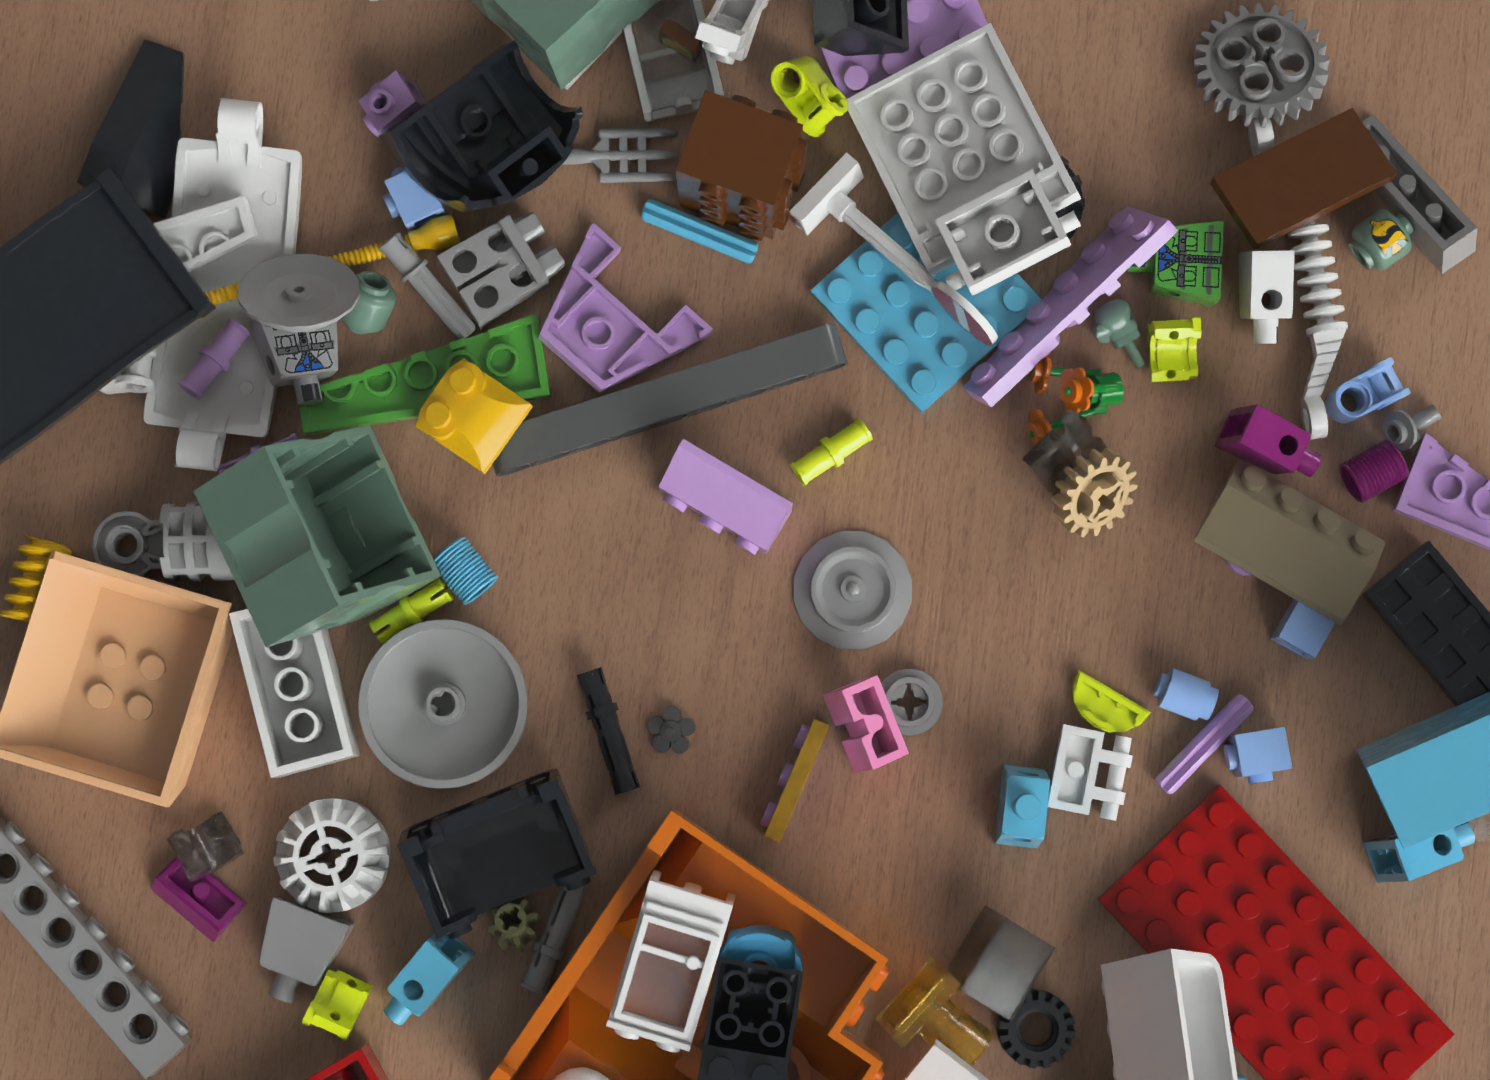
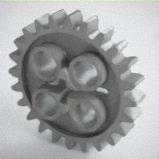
(1261, 65)

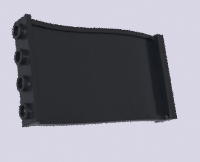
(82, 305)

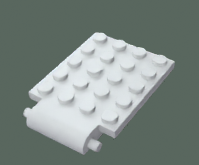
(968, 162)

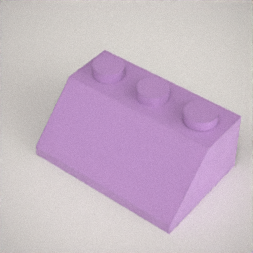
(724, 498)

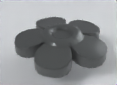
(671, 731)

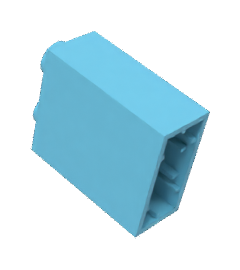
(1433, 771)

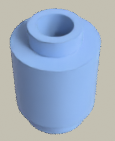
(1185, 694)

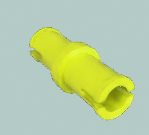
(831, 451)
(411, 610)

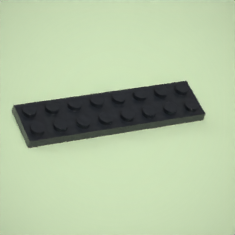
(1437, 622)

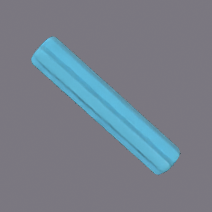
(699, 231)

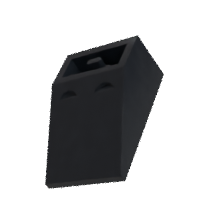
(750, 1021)

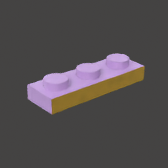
(793, 779)

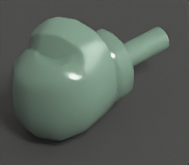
(1117, 325)

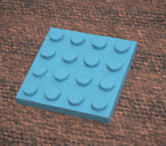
(905, 324)

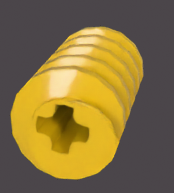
(33, 571)

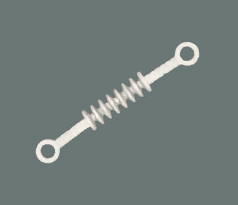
(1327, 333)

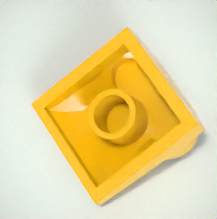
(472, 414)

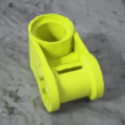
(809, 97)

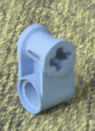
(1370, 389)

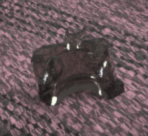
(206, 847)

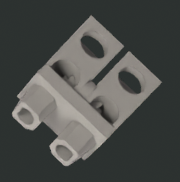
(498, 267)

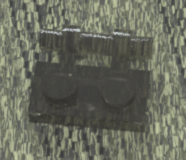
(1054, 452)

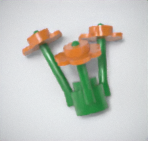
(1081, 390)

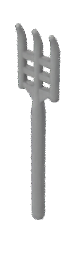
(601, 156)

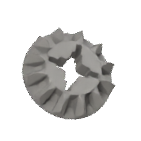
(922, 687)

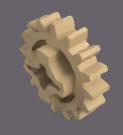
(1094, 492)

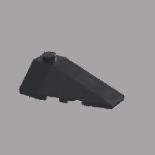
(143, 130)

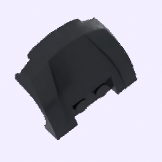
(485, 135)

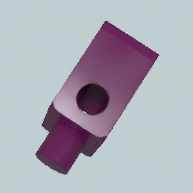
(1267, 441)

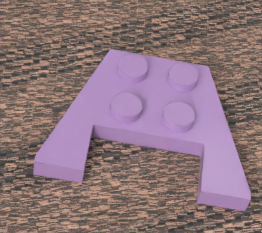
(600, 333)

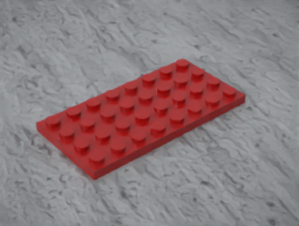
(1296, 974)

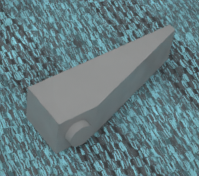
(1438, 223)

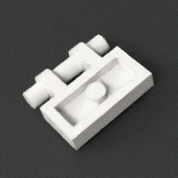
(1076, 771)

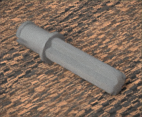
(416, 272)

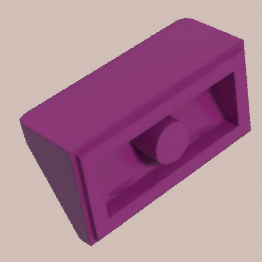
(202, 902)

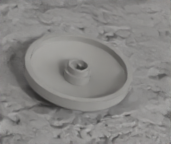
(443, 704)

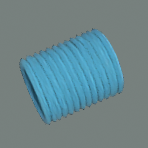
(464, 570)

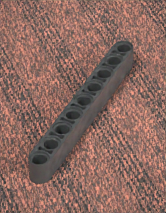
(672, 398)

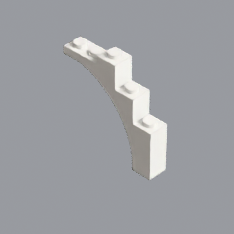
(730, 28)

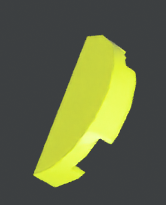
(1104, 707)

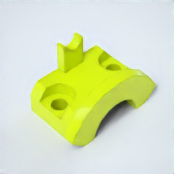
(1173, 349)
(337, 1003)

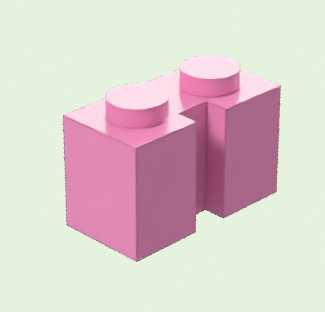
(870, 724)

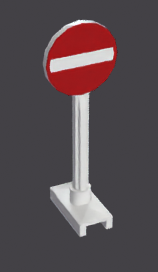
(831, 197)

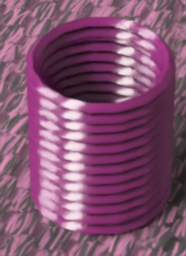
(1374, 471)

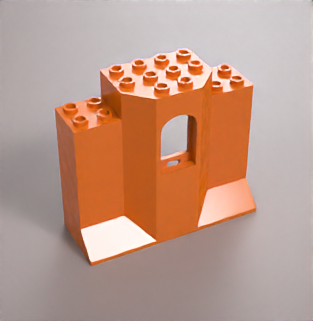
(837, 973)

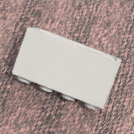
(1168, 1017)

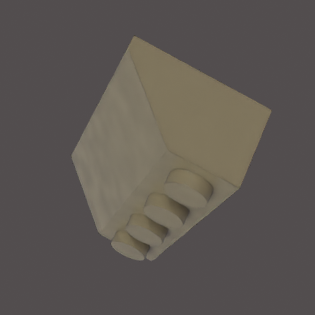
(1289, 541)

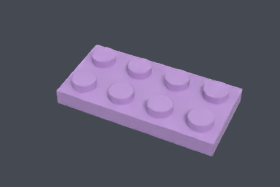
(930, 28)

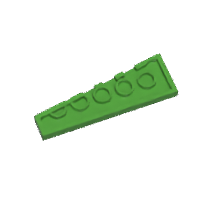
(400, 389)

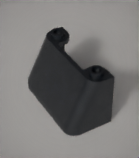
(495, 852)

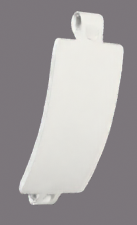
(206, 175)

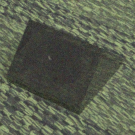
(999, 962)

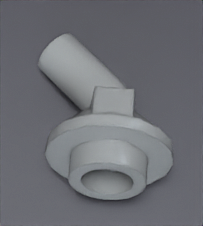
(1407, 428)

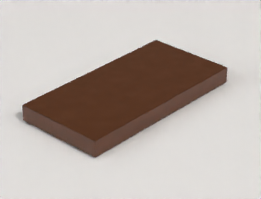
(1303, 178)

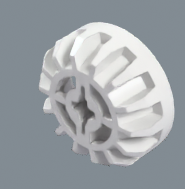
(368, 842)

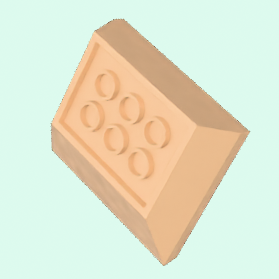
(114, 679)

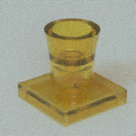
(926, 1010)

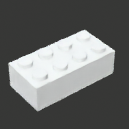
(295, 699)

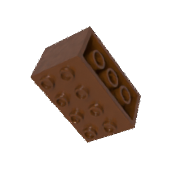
(741, 165)

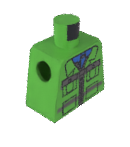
(1188, 264)

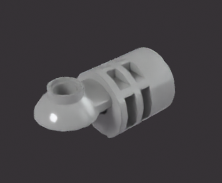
(176, 543)

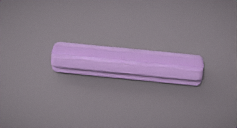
(1204, 744)

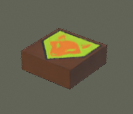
(680, 39)

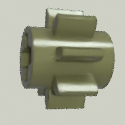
(514, 914)

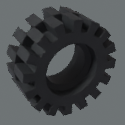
(1056, 1045)

